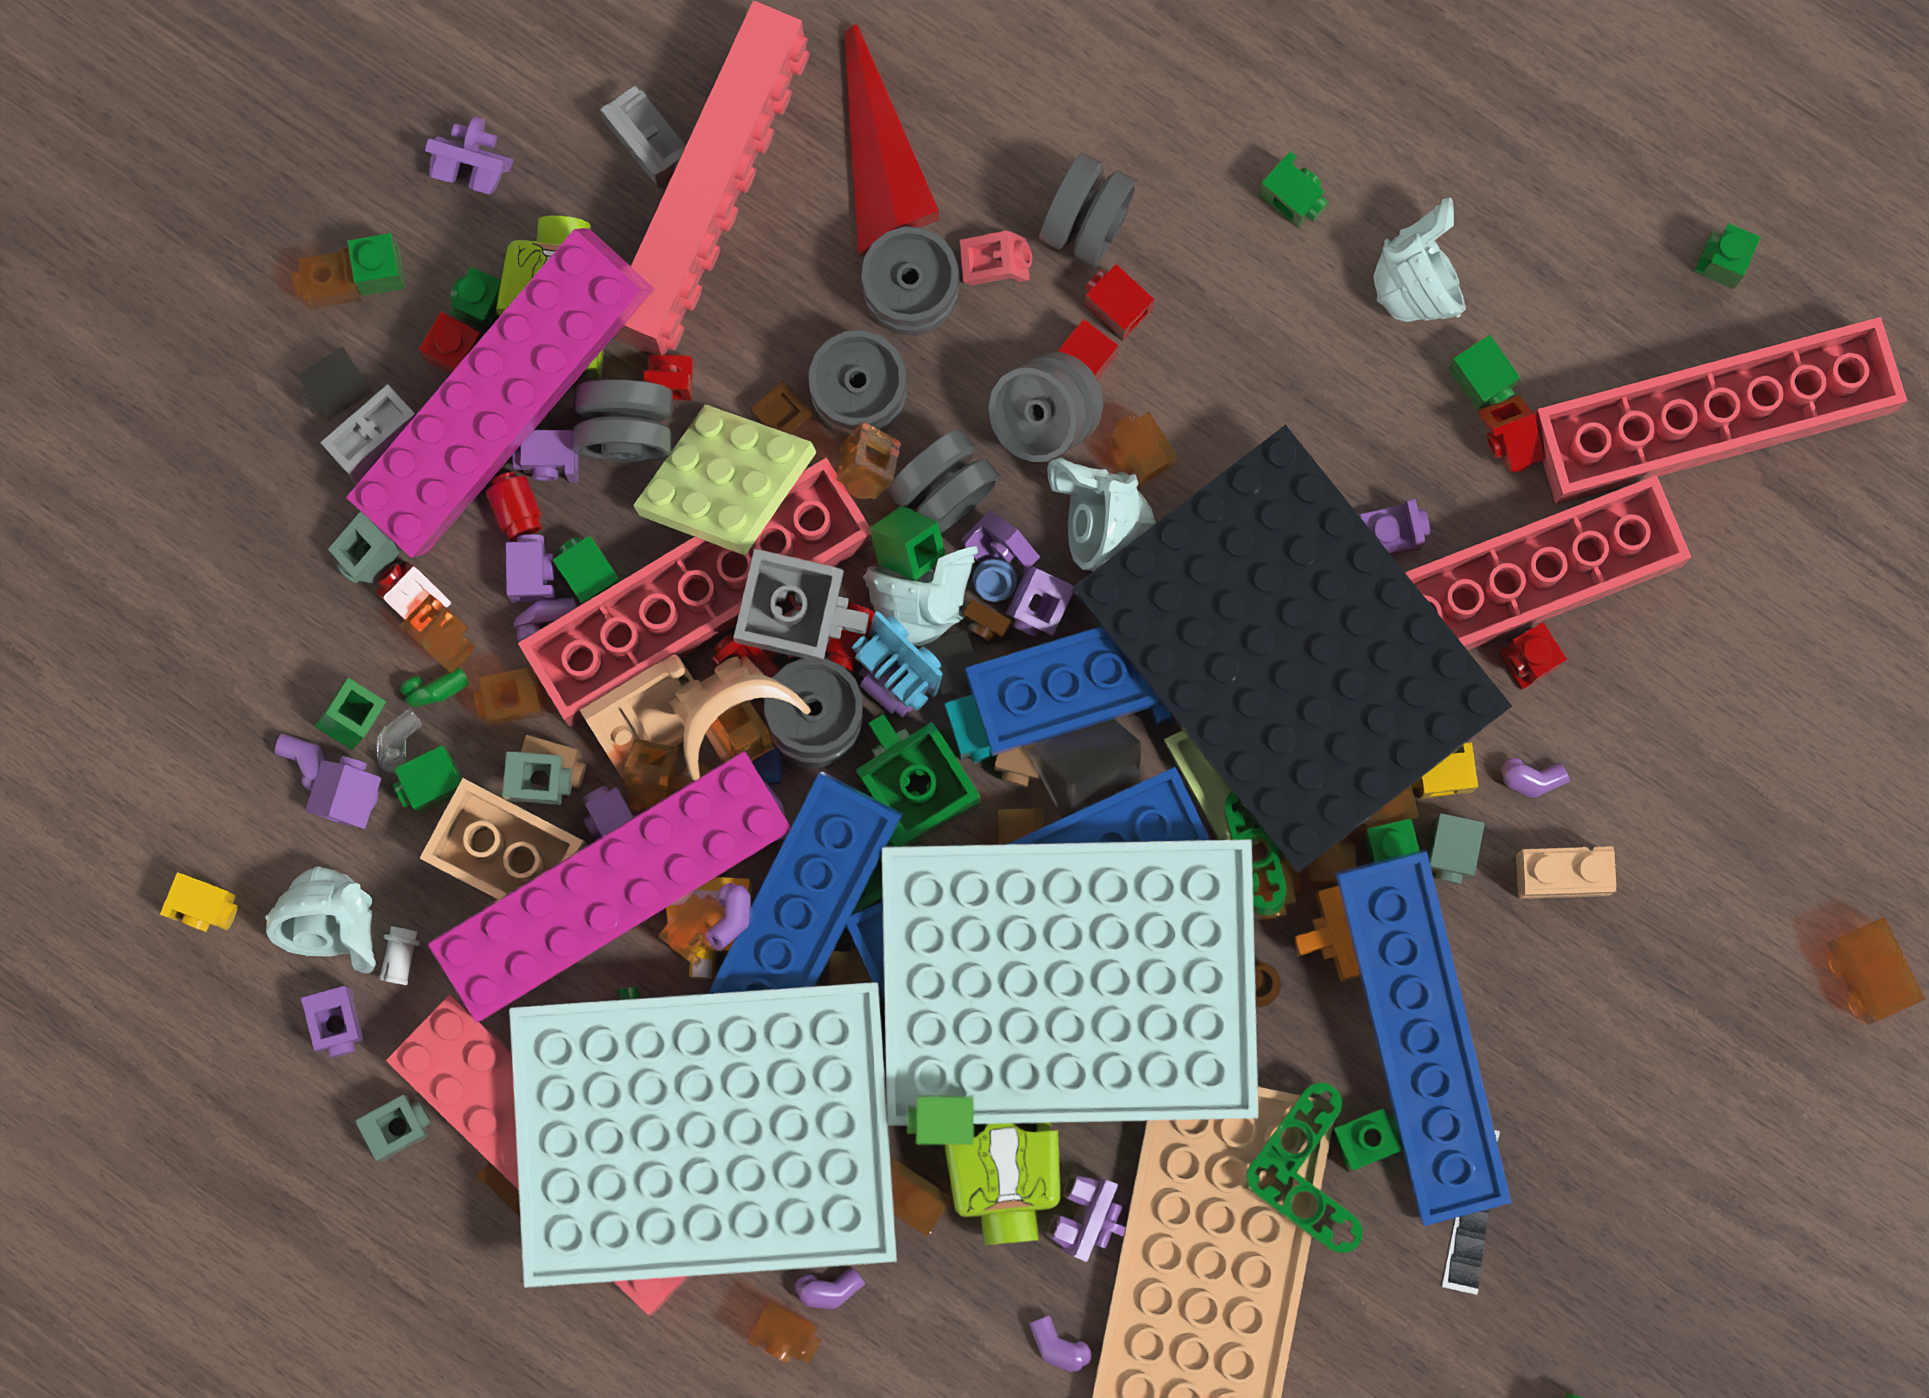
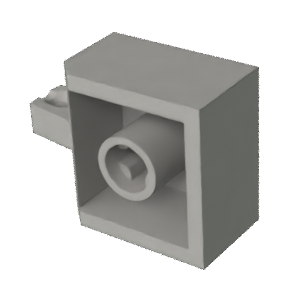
(815, 590)

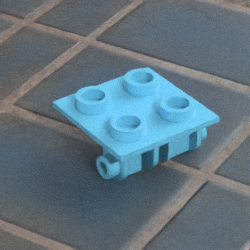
(921, 665)

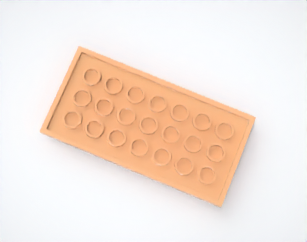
(1206, 1264)

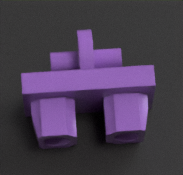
(449, 153)
(1093, 1220)

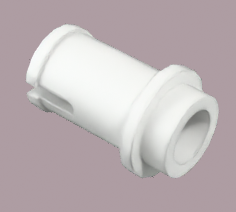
(398, 955)

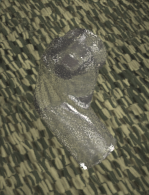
(392, 740)

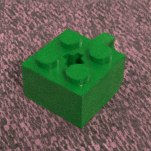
(923, 756)

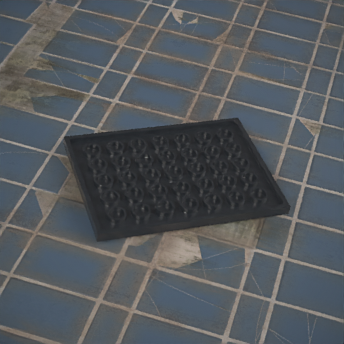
(1291, 648)

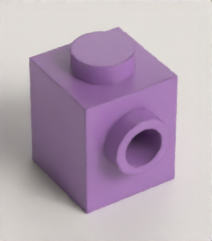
(344, 792)

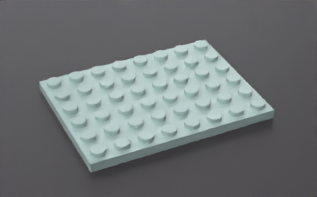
(1072, 980)
(702, 1135)

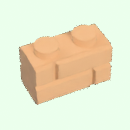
(1566, 872)

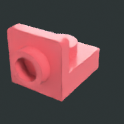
(995, 258)

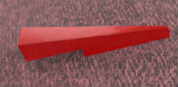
(885, 171)

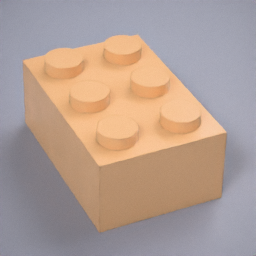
(495, 842)

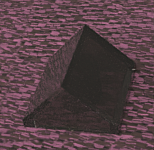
(1087, 765)

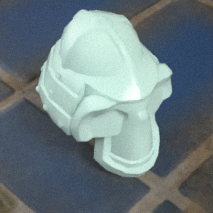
(1416, 276)
(1103, 511)
(927, 604)
(324, 917)

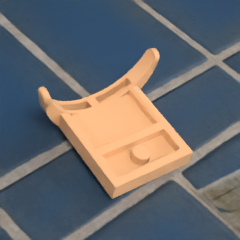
(702, 702)
(642, 712)

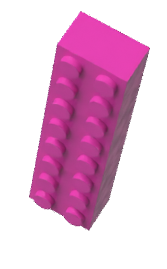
(500, 392)
(609, 886)

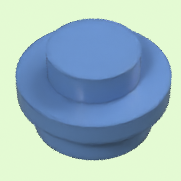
(994, 580)

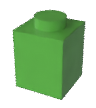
(942, 1119)

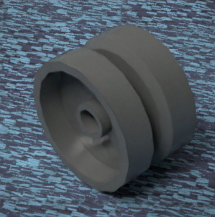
(1092, 211)
(886, 274)
(834, 375)
(1045, 406)
(622, 420)
(945, 481)
(819, 738)

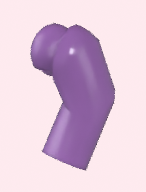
(737, 915)
(1058, 1351)

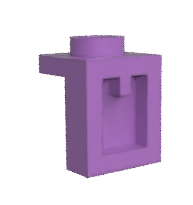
(1399, 527)
(999, 540)

